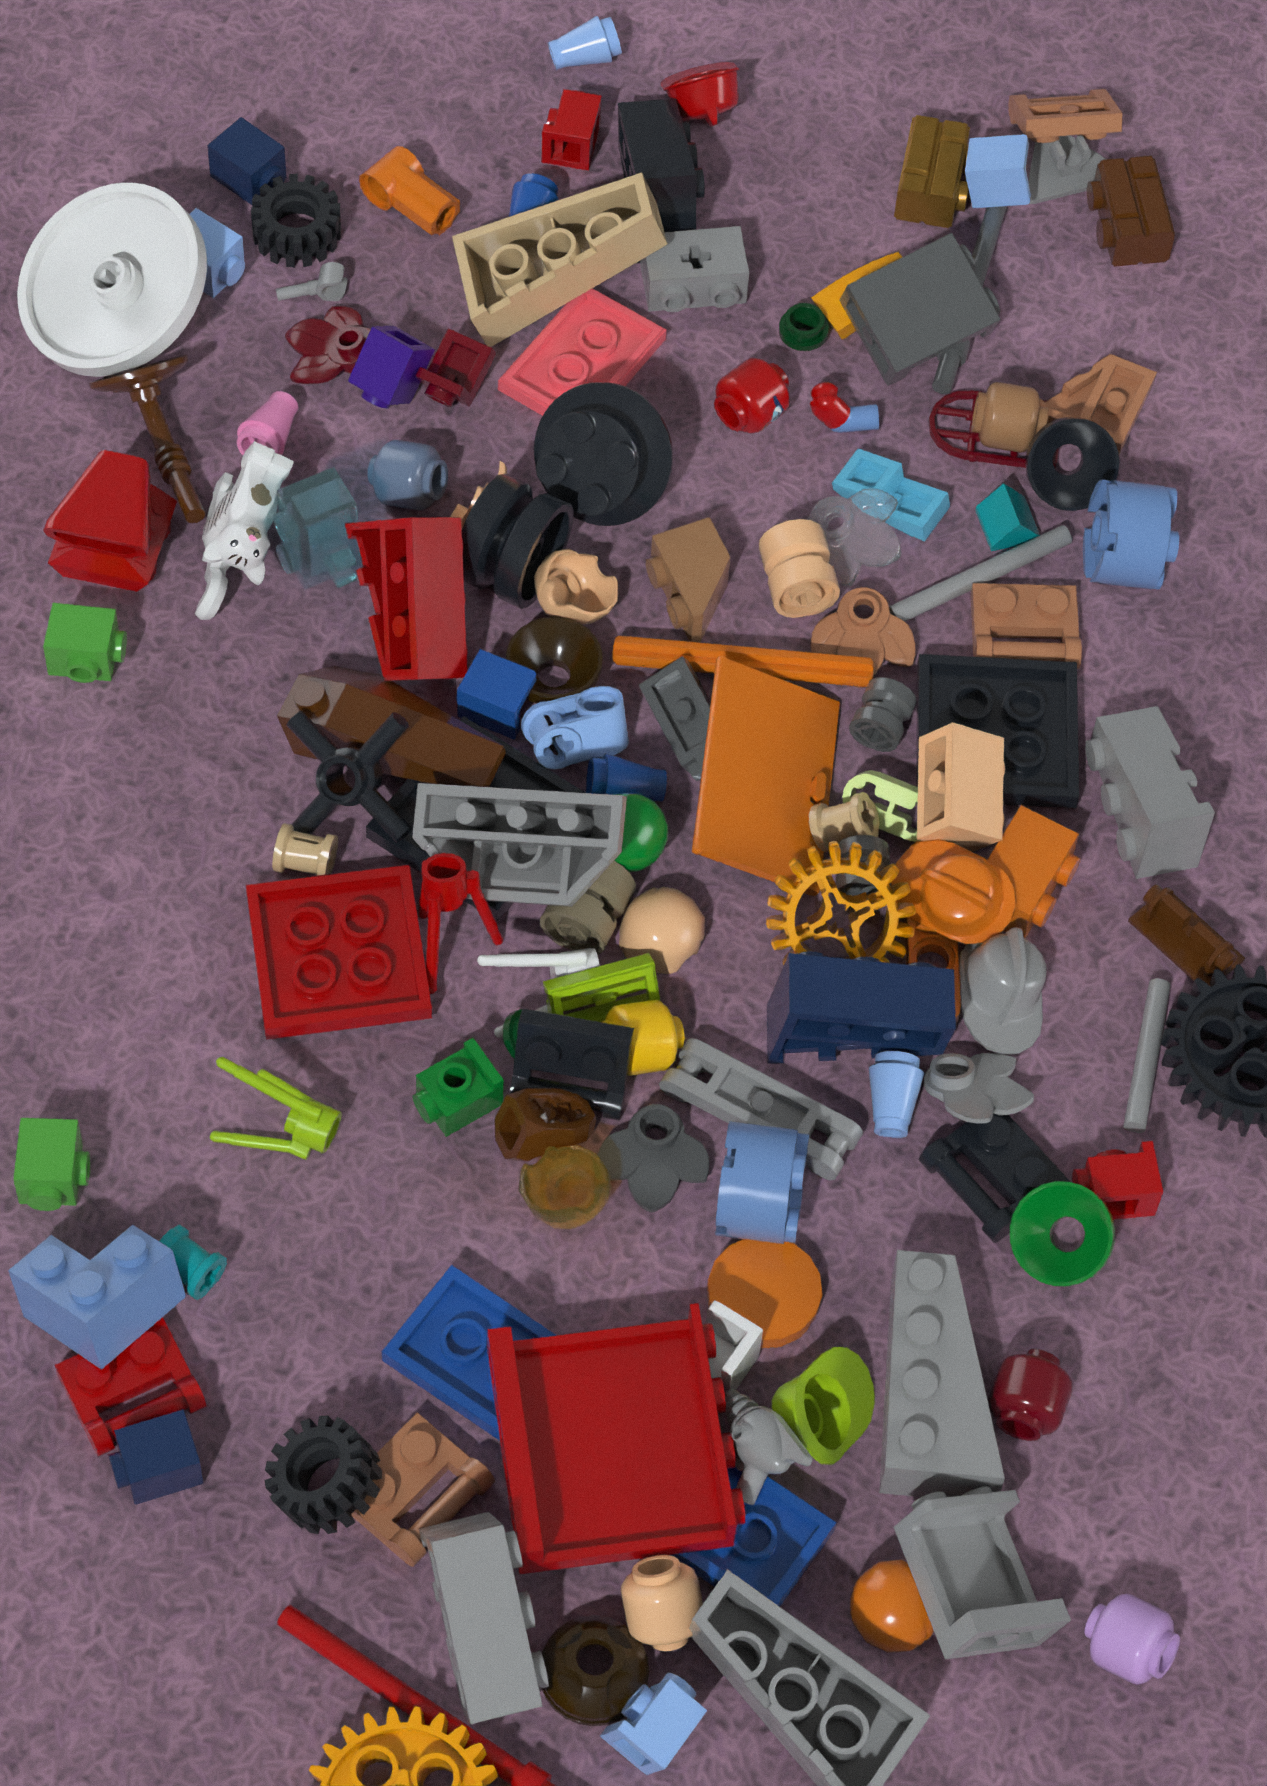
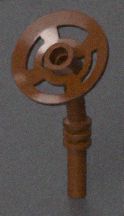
(169, 457)

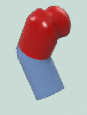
(838, 415)

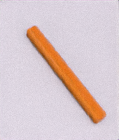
(775, 662)

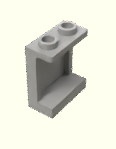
(974, 1575)

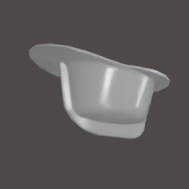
(1003, 992)

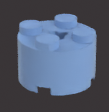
(1130, 534)
(761, 1183)

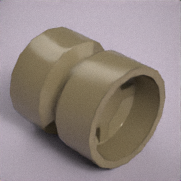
(594, 915)

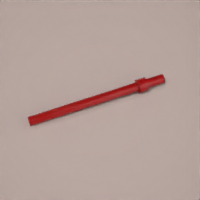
(403, 1695)

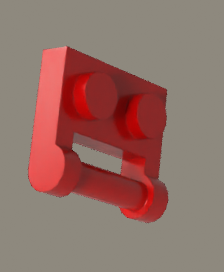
(137, 1369)

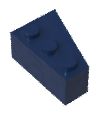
(859, 1004)

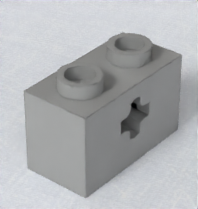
(697, 270)

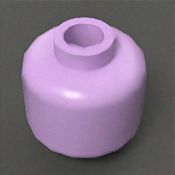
(1132, 1639)

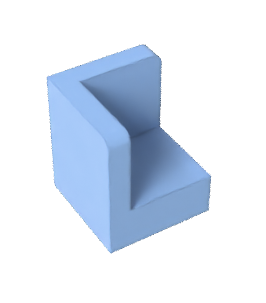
(998, 171)

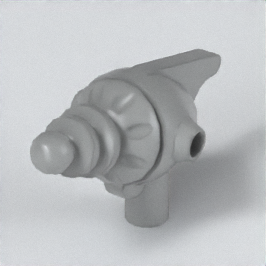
(761, 1443)

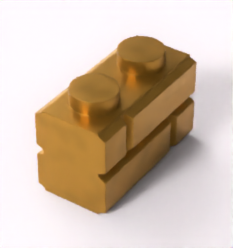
(932, 172)

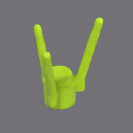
(308, 1121)

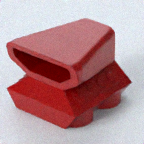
(111, 524)

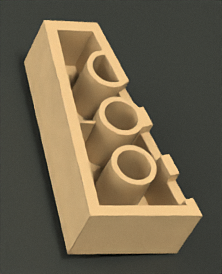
(554, 253)

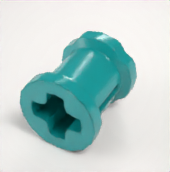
(195, 1265)

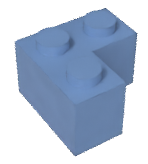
(101, 1301)

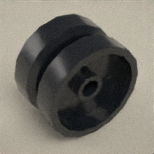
(511, 537)

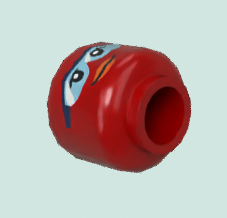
(752, 395)

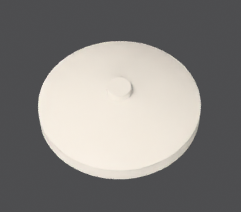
(112, 279)

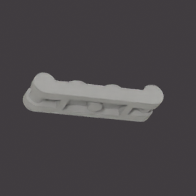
(751, 1097)

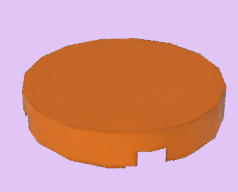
(768, 1286)

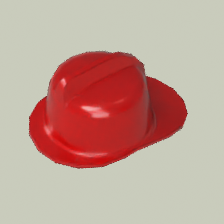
(704, 90)

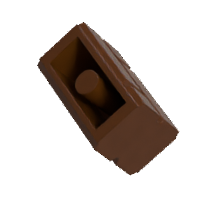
(1131, 211)

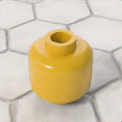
(654, 1036)

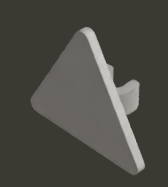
(1061, 168)

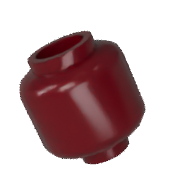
(1030, 1395)

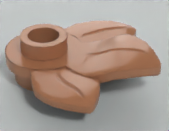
(875, 637)

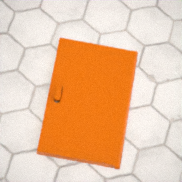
(761, 769)

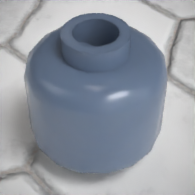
(408, 475)

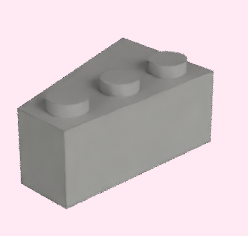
(1148, 793)

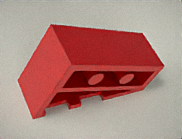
(416, 595)

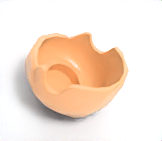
(574, 587)
(664, 926)

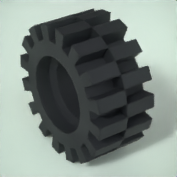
(296, 198)
(345, 1489)

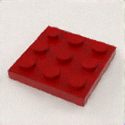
(338, 952)

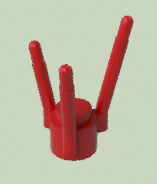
(444, 890)

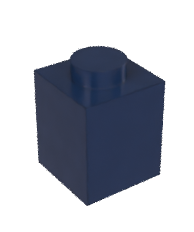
(245, 159)
(156, 1458)

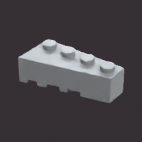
(935, 1397)
(809, 1694)

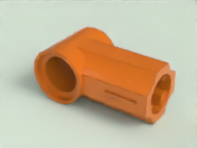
(401, 183)

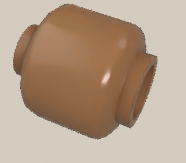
(1008, 416)

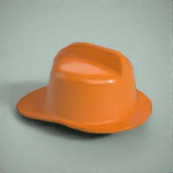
(956, 891)

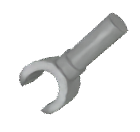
(329, 286)

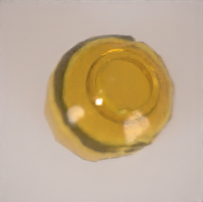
(566, 1186)

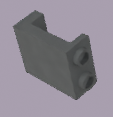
(920, 307)

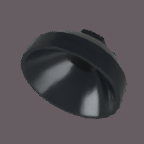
(1072, 489)

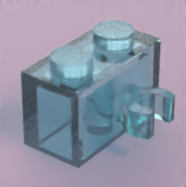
(314, 530)

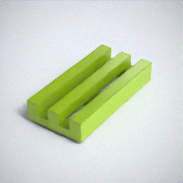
(602, 986)

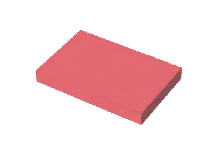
(582, 344)

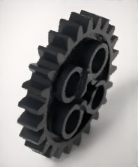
(1220, 1015)

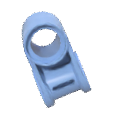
(581, 729)

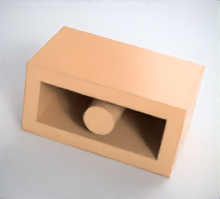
(960, 787)

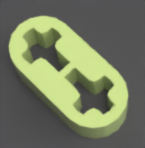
(895, 792)

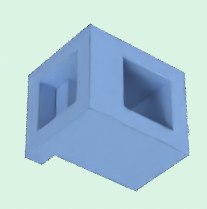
(655, 1724)

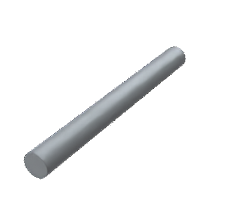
(981, 573)

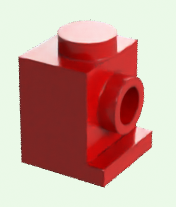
(572, 130)
(1124, 1181)

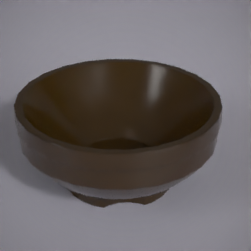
(560, 644)
(587, 1697)

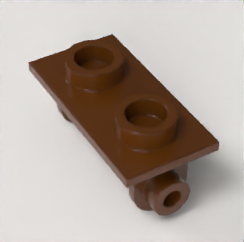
(1184, 935)

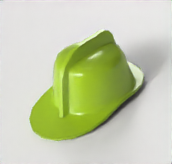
(828, 1404)

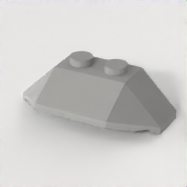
(522, 840)

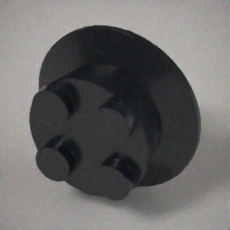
(604, 453)

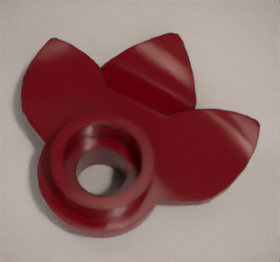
(327, 345)

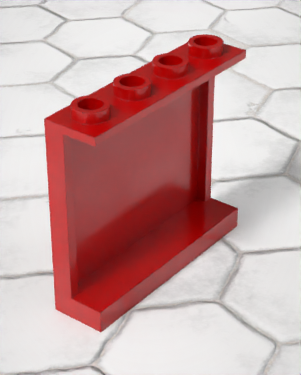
(614, 1443)

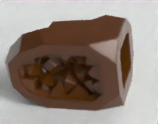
(540, 1119)

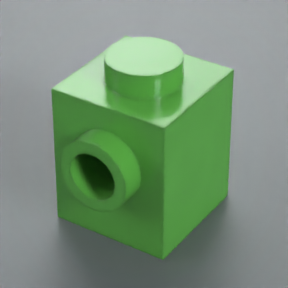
(83, 642)
(50, 1163)

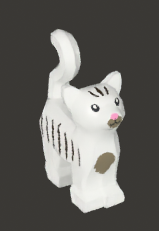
(239, 523)

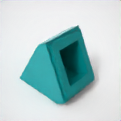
(1006, 519)

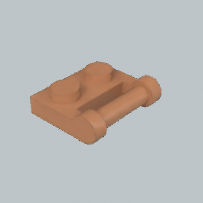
(1078, 115)
(1025, 613)
(410, 1467)

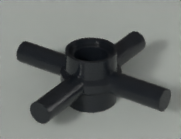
(367, 772)

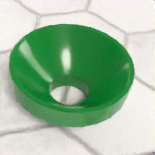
(1033, 1233)

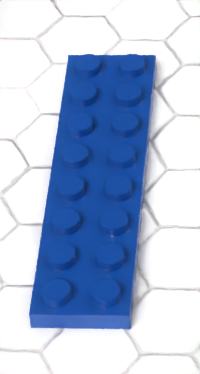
(446, 1355)

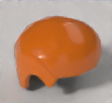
(889, 1608)

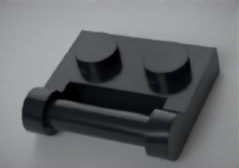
(576, 1050)
(1003, 1157)

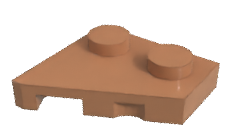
(1107, 395)

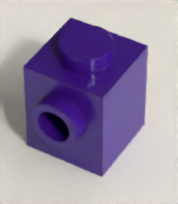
(389, 366)

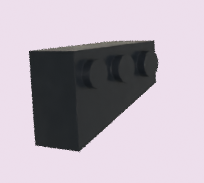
(660, 146)

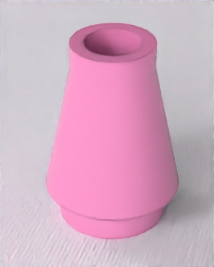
(269, 423)

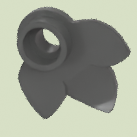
(652, 1164)

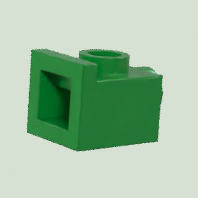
(461, 1105)

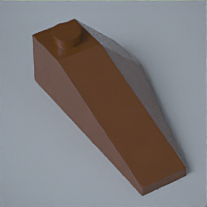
(355, 703)

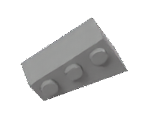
(485, 1616)

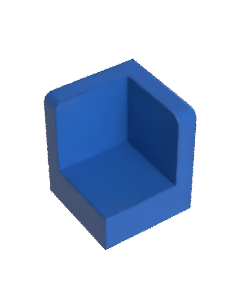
(494, 693)

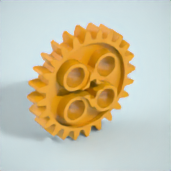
(409, 1748)

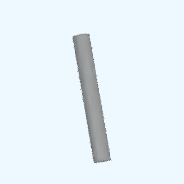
(1147, 1056)

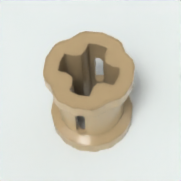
(843, 820)
(304, 852)

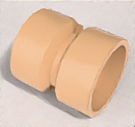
(798, 568)

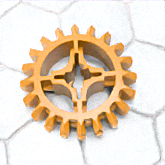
(863, 904)

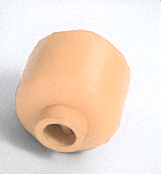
(661, 1601)

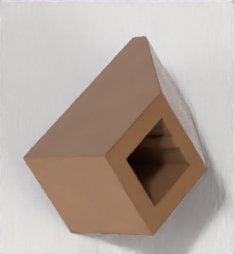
(693, 573)

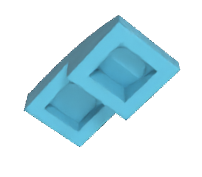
(918, 504)

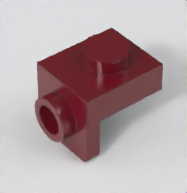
(456, 369)

